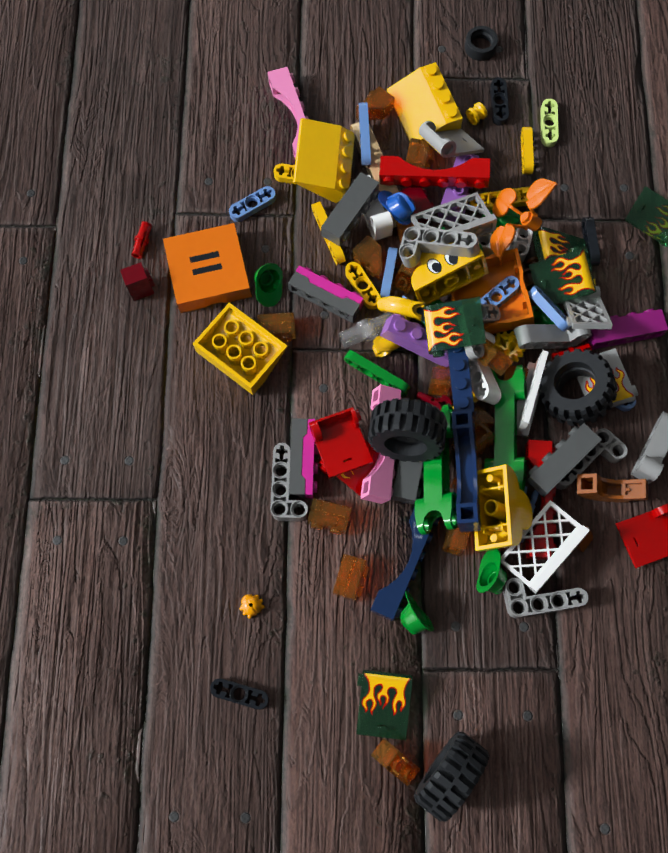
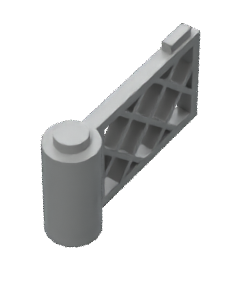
(587, 302)

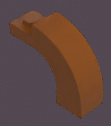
(610, 490)

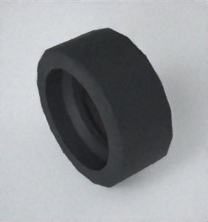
(485, 33)

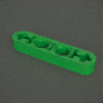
(376, 372)

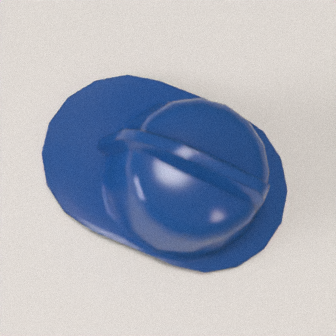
(398, 204)

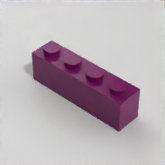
(630, 329)

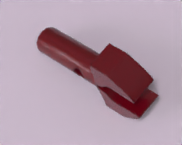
(434, 401)

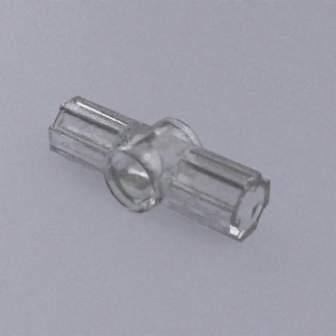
(365, 330)

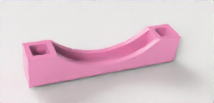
(283, 89)
(378, 484)

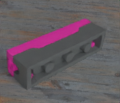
(326, 293)
(302, 460)

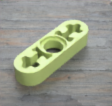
(545, 129)

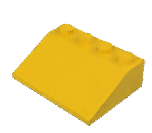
(425, 97)
(324, 159)
(240, 348)

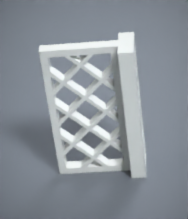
(527, 407)
(559, 556)

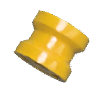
(476, 113)

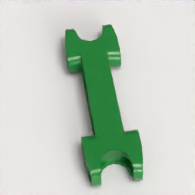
(506, 425)
(437, 498)

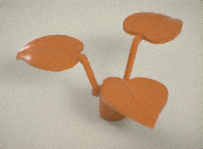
(536, 195)

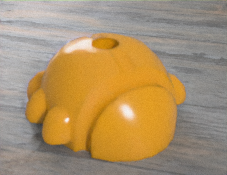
(256, 608)

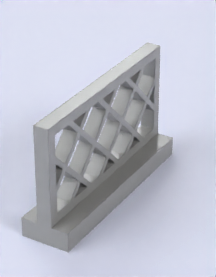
(478, 226)

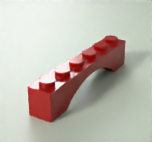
(469, 174)
(534, 453)

